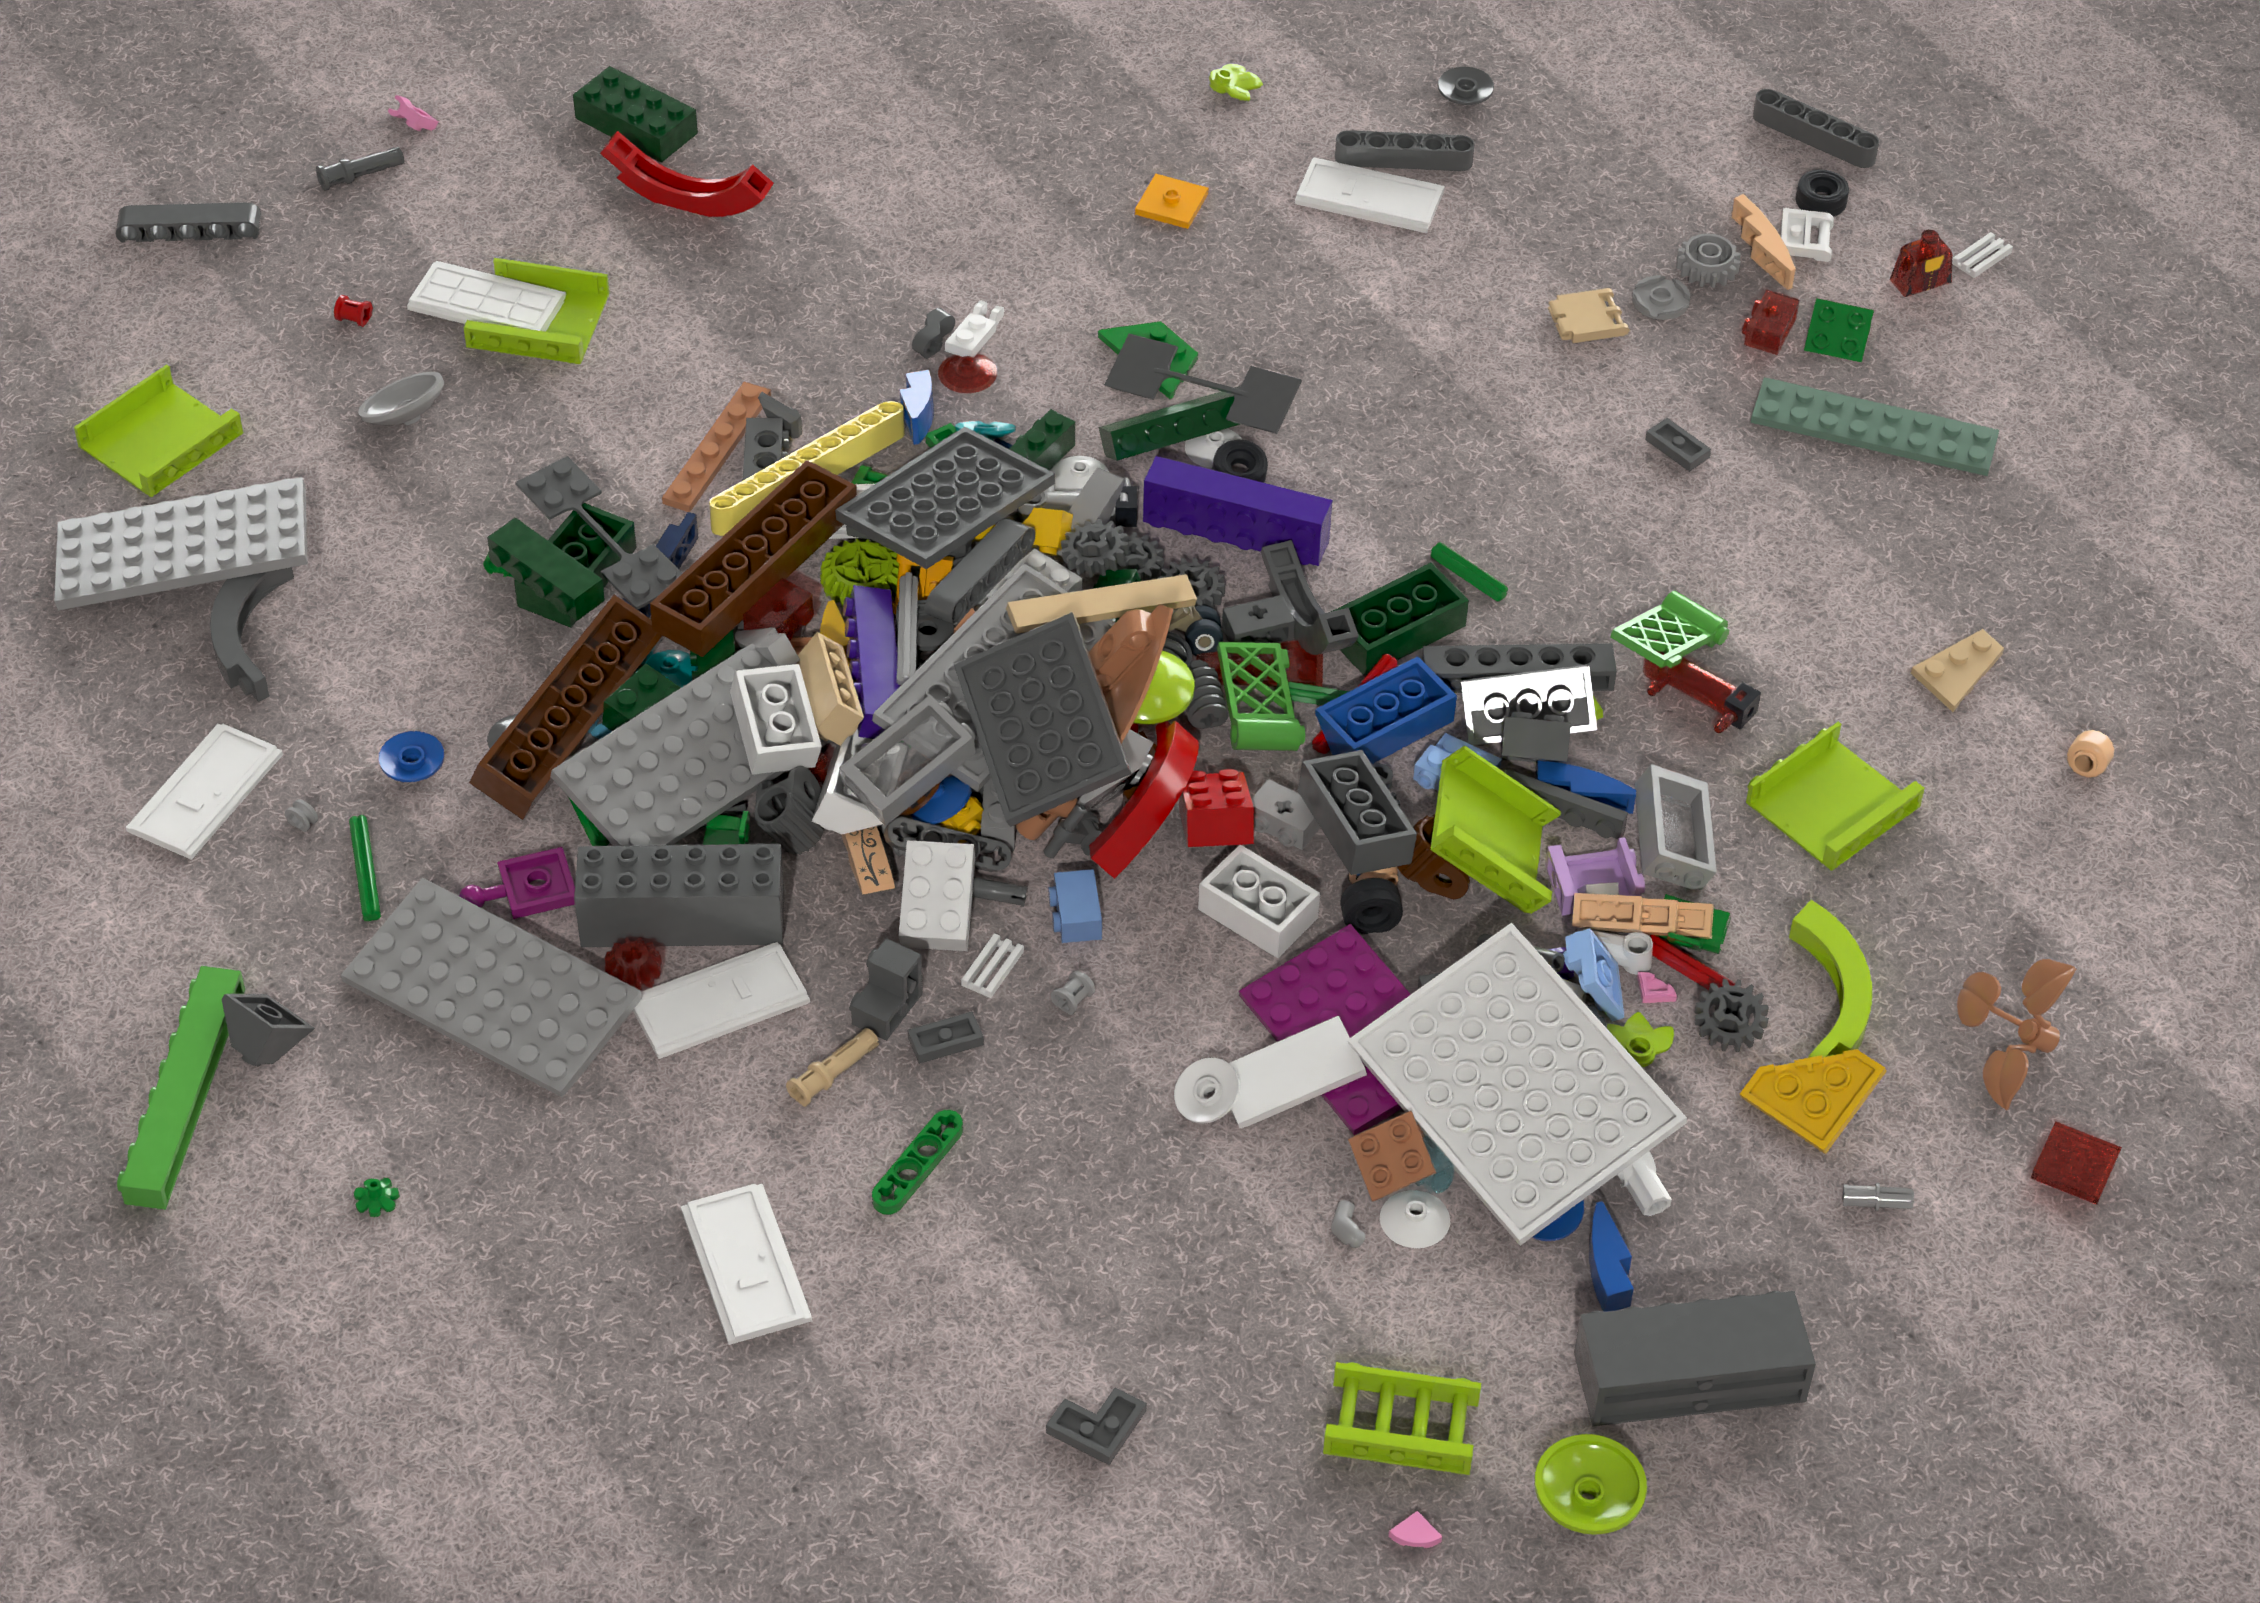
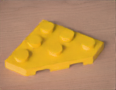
(1815, 1093)

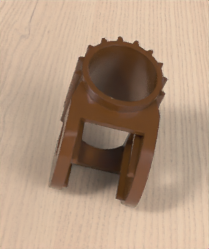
(1428, 865)

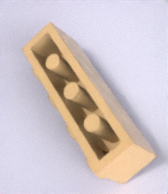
(830, 689)

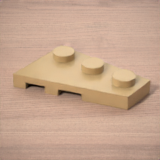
(1958, 668)

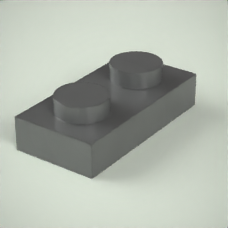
(1678, 444)
(945, 1037)

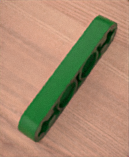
(915, 1161)

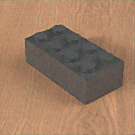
(1357, 812)

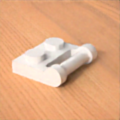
(1797, 229)

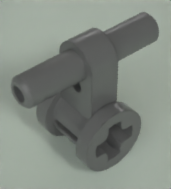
(1078, 828)

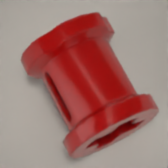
(352, 310)

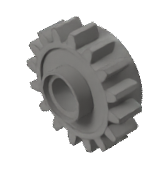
(1708, 260)

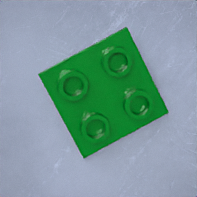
(1839, 330)

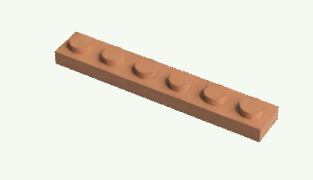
(714, 448)

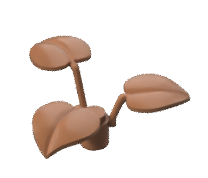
(2042, 987)

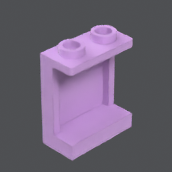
(1575, 871)

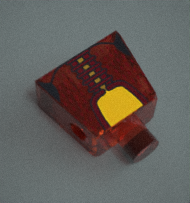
(1922, 265)

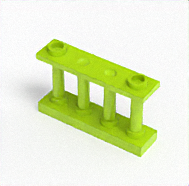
(1401, 1449)

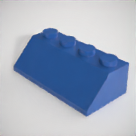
(1388, 712)

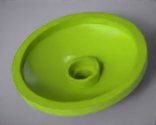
(1168, 692)
(1595, 1467)

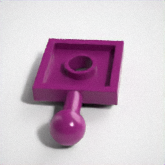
(516, 879)

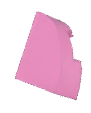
(1654, 990)
(1415, 1532)

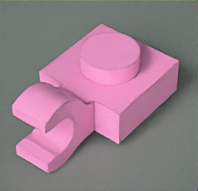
(415, 116)

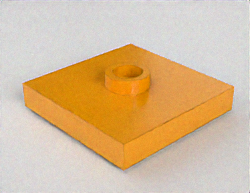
(1171, 201)

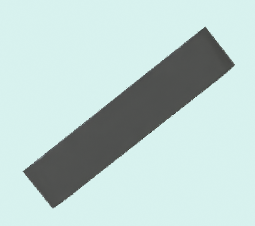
(1816, 128)
(1404, 150)
(188, 221)
(980, 571)

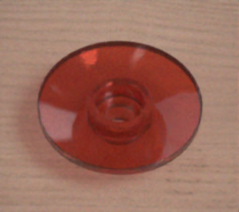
(967, 373)

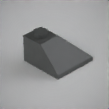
(262, 1027)

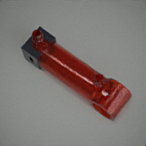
(1733, 702)

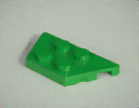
(1182, 362)

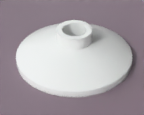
(1203, 448)
(1074, 472)
(1199, 1081)
(1412, 1229)

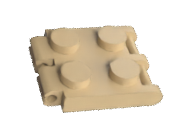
(1586, 316)

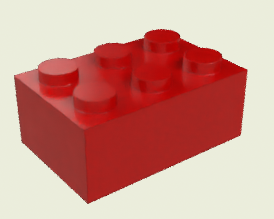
(1217, 809)

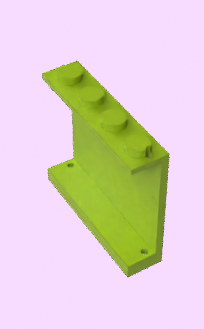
(570, 329)
(156, 433)
(1830, 799)
(1491, 828)

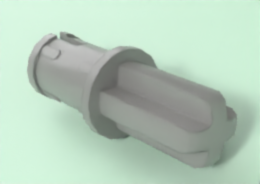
(1878, 1197)

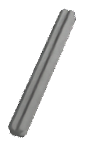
(907, 627)

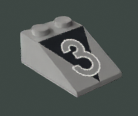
(1136, 752)

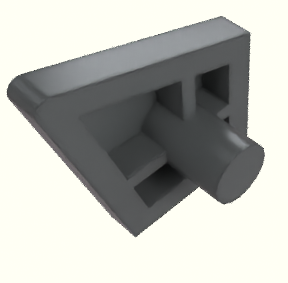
(776, 409)

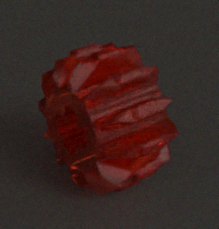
(634, 963)

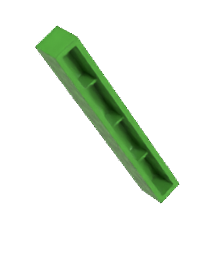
(180, 1091)

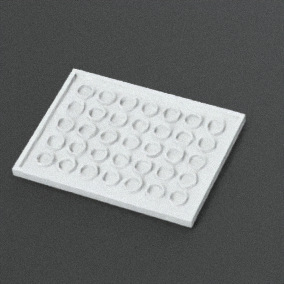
(1517, 1083)

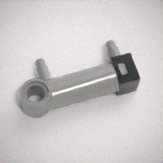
(1123, 514)

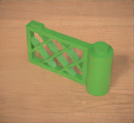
(1679, 616)
(1262, 727)

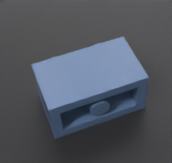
(1077, 906)

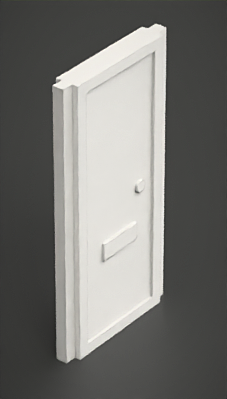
(1369, 195)
(482, 297)
(204, 790)
(719, 1000)
(745, 1263)

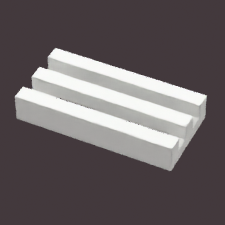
(1965, 266)
(1004, 946)

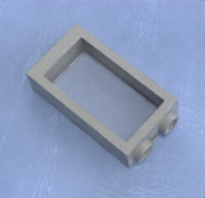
(908, 759)
(1675, 828)

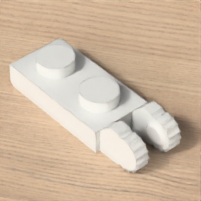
(974, 331)

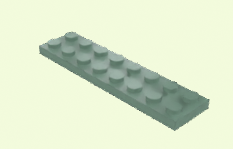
(1875, 426)

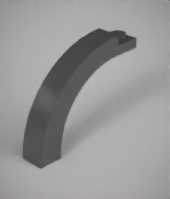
(228, 616)
(1314, 628)

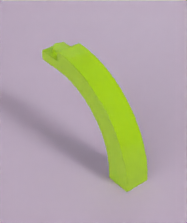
(1847, 967)

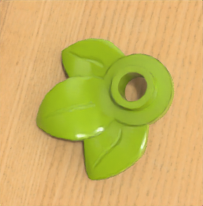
(1234, 81)
(1640, 1036)

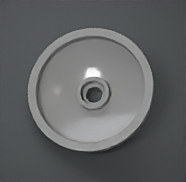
(402, 400)

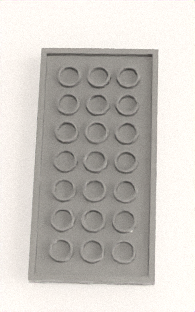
(181, 543)
(982, 631)
(668, 764)
(492, 987)

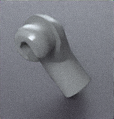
(1344, 1227)

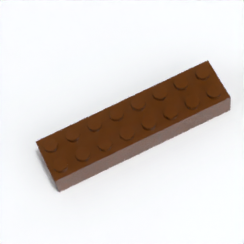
(751, 558)
(565, 707)

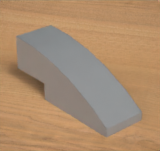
(1096, 499)
(770, 644)

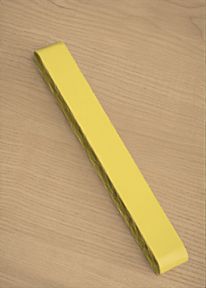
(833, 451)

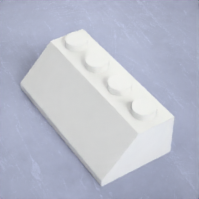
(837, 805)

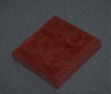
(2076, 1163)

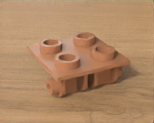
(1392, 1155)

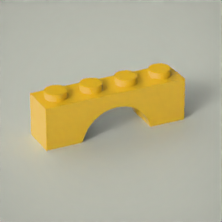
(1049, 528)

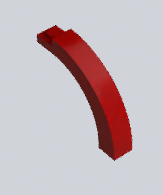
(687, 193)
(1151, 802)

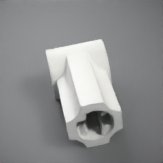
(1629, 951)
(1645, 1185)

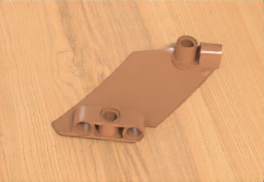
(1125, 667)

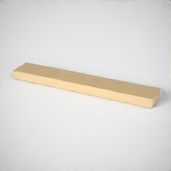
(1102, 602)

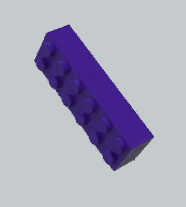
(1235, 509)

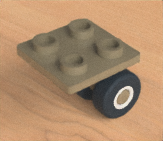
(1200, 626)

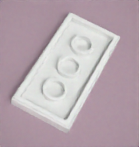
(1294, 1071)

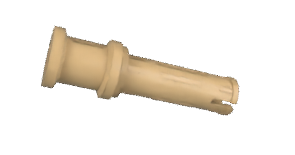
(822, 1074)

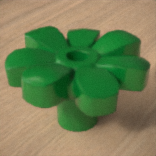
(376, 1196)

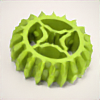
(847, 563)

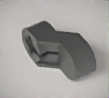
(928, 340)

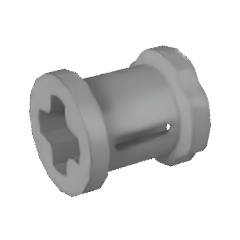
(1073, 992)

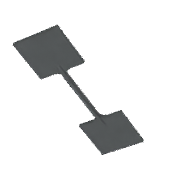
(1257, 403)
(565, 488)

